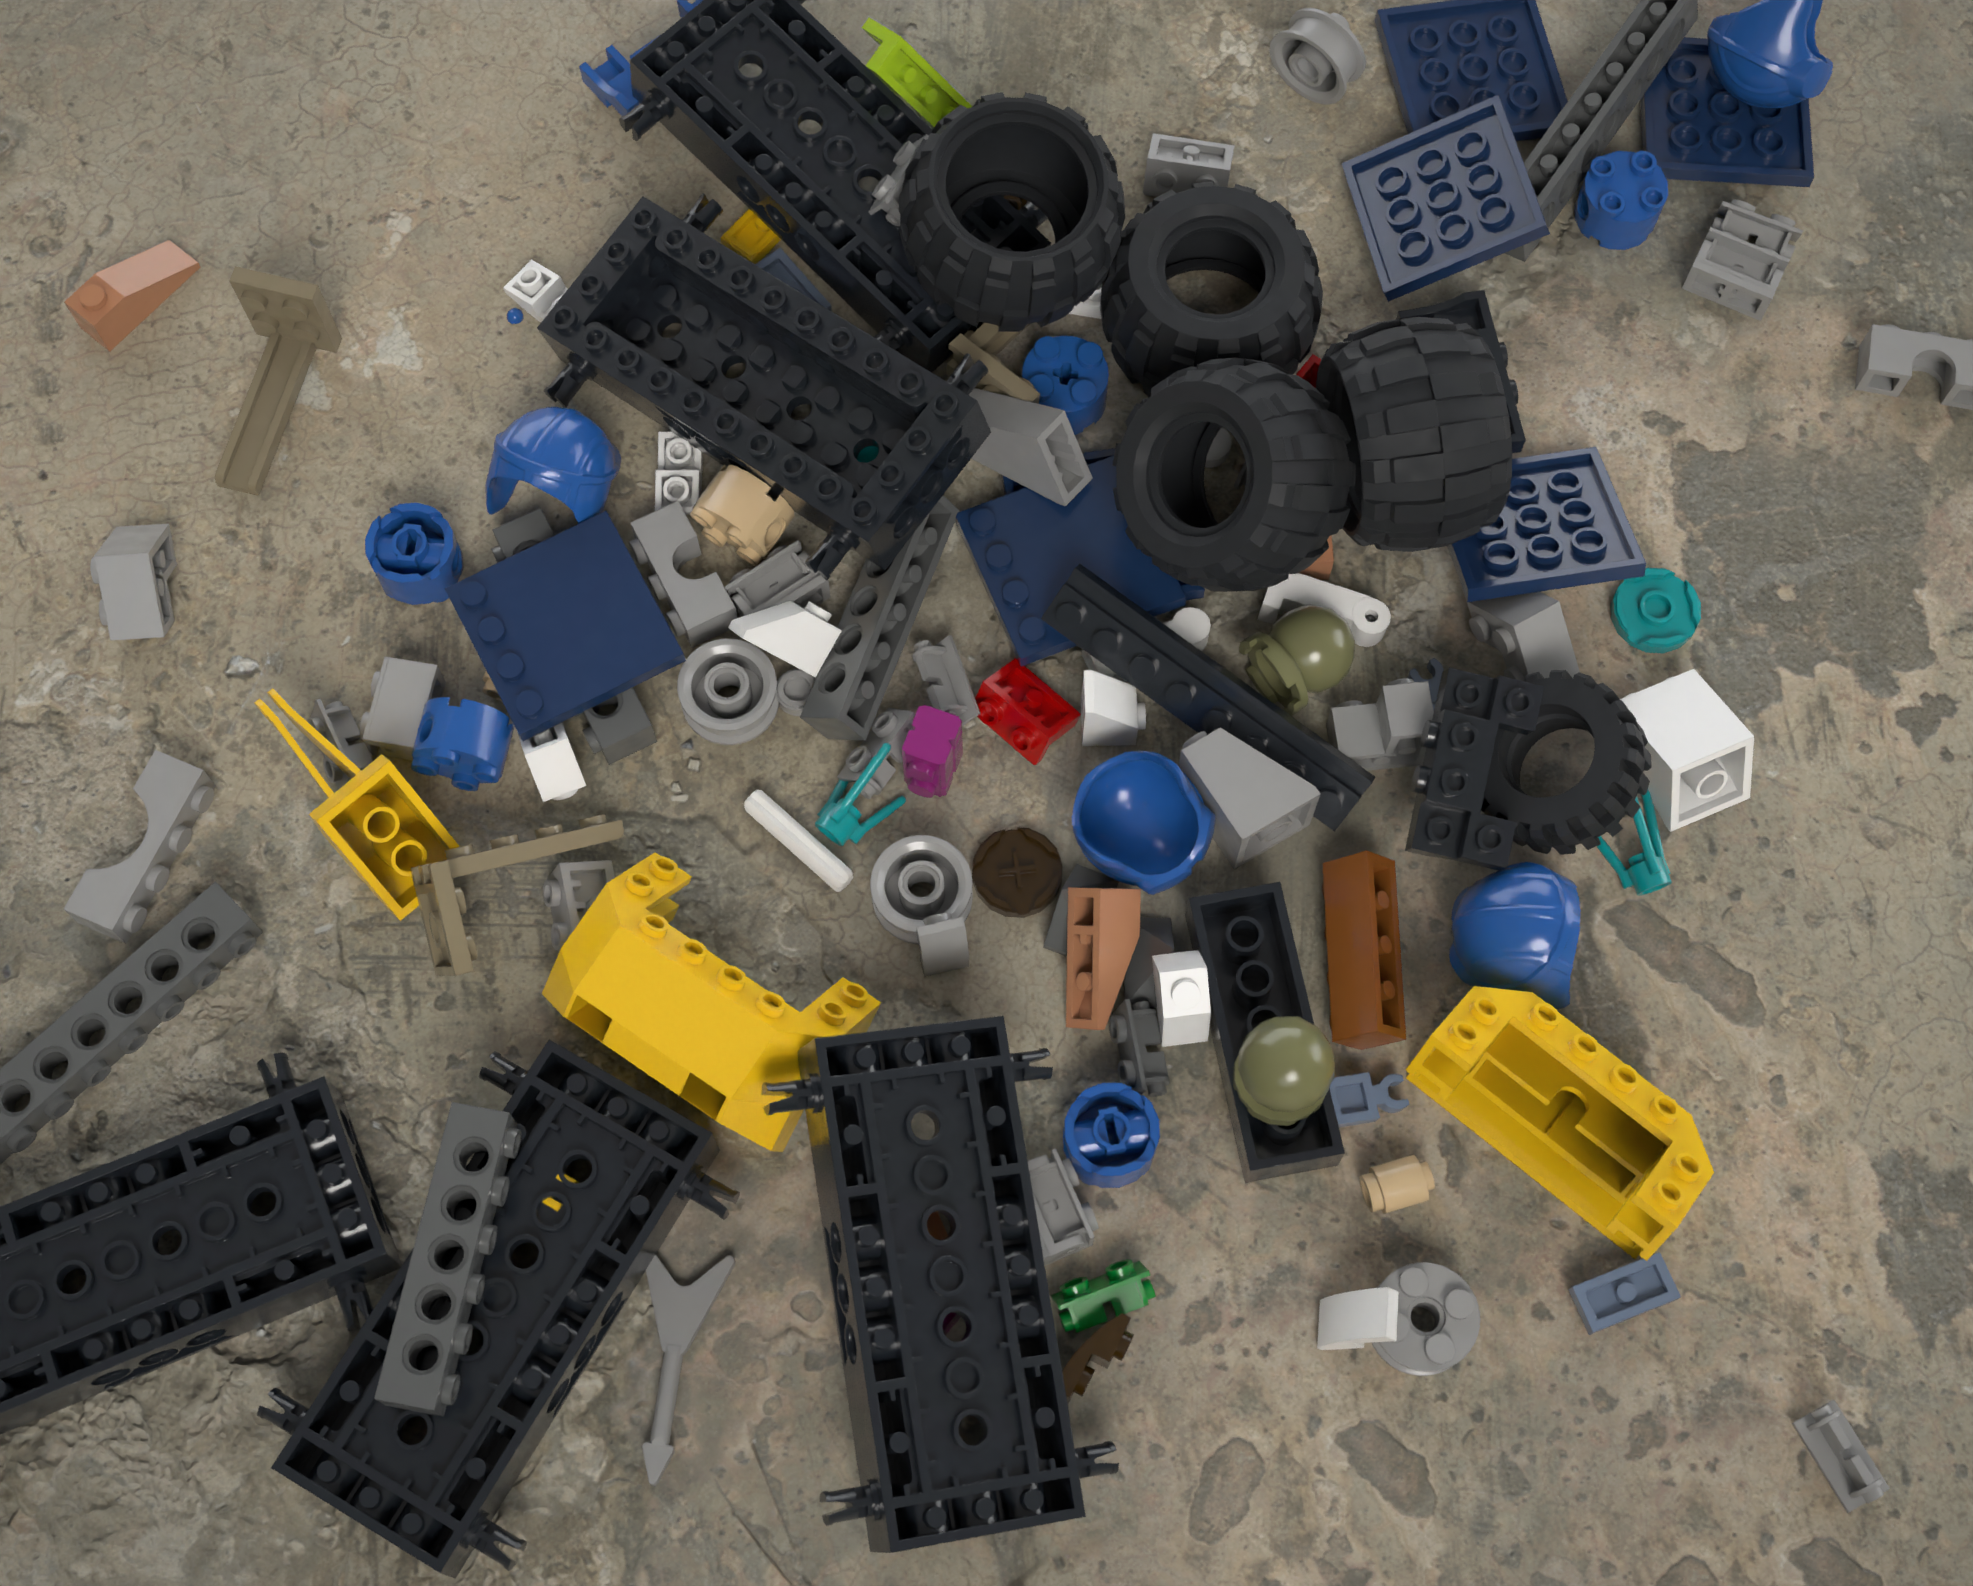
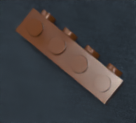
(1363, 951)

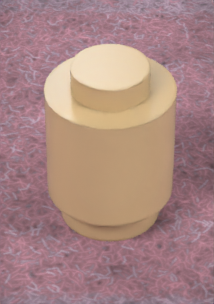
(1397, 1184)

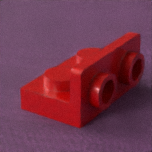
(1024, 710)

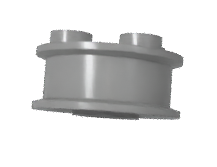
(1318, 55)
(732, 718)
(914, 861)
(1454, 1315)

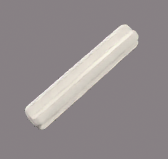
(798, 840)

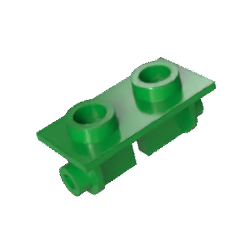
(1085, 1297)

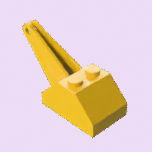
(372, 819)

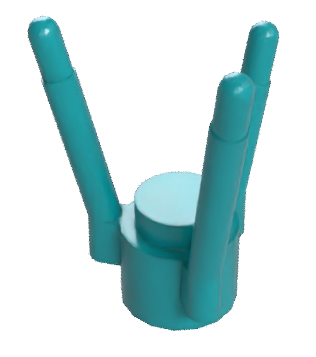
(840, 818)
(1647, 869)

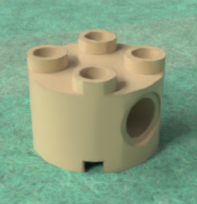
(742, 513)

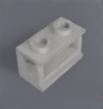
(1736, 273)
(777, 581)
(398, 705)
(1062, 1220)

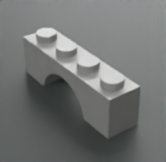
(117, 896)

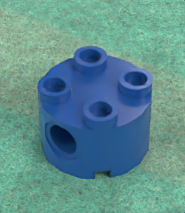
(1621, 199)
(414, 554)
(462, 742)
(1111, 1135)

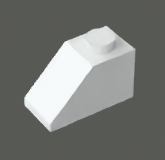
(791, 633)
(1109, 711)
(553, 763)
(1182, 997)

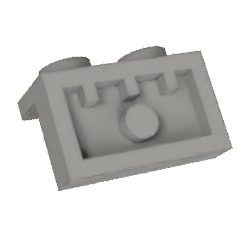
(1179, 162)
(571, 892)

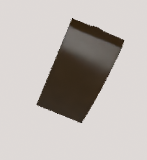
(1101, 1347)

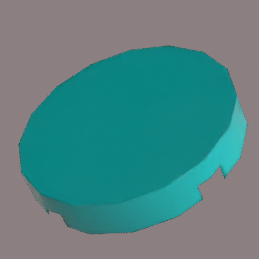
(1656, 611)

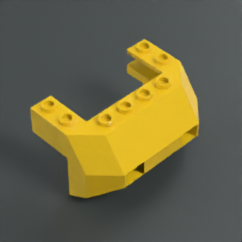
(685, 1010)
(1566, 1114)

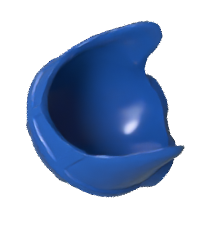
(1769, 53)
(559, 455)
(1142, 821)
(1518, 932)

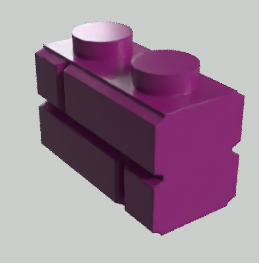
(932, 751)

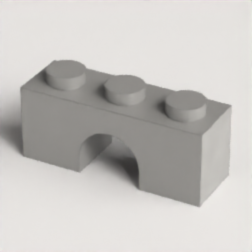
(1892, 353)
(697, 606)

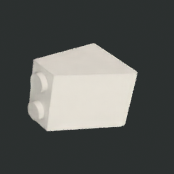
(1695, 749)

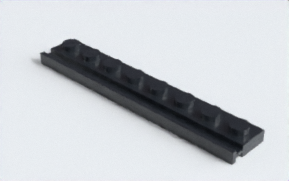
(1200, 688)

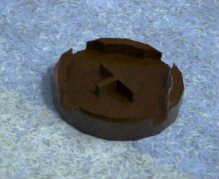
(1017, 872)

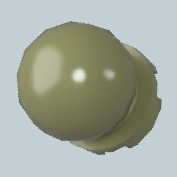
(1302, 655)
(1284, 1070)

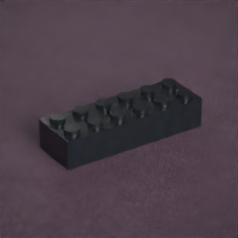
(1251, 980)

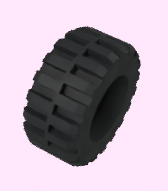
(1601, 795)

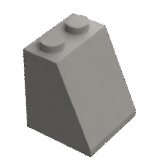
(1250, 794)

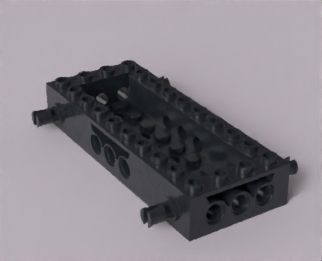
(804, 181)
(794, 354)
(230, 1266)
(900, 1283)
(534, 1320)

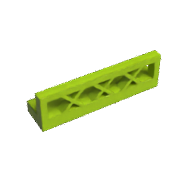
(911, 76)

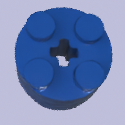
(1069, 377)

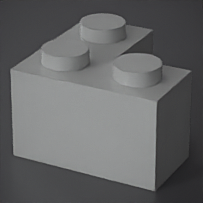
(133, 581)
(1527, 632)
(1386, 731)

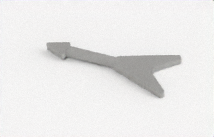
(678, 1318)

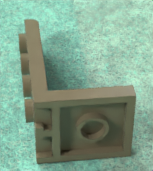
(296, 324)
(984, 346)
(444, 904)

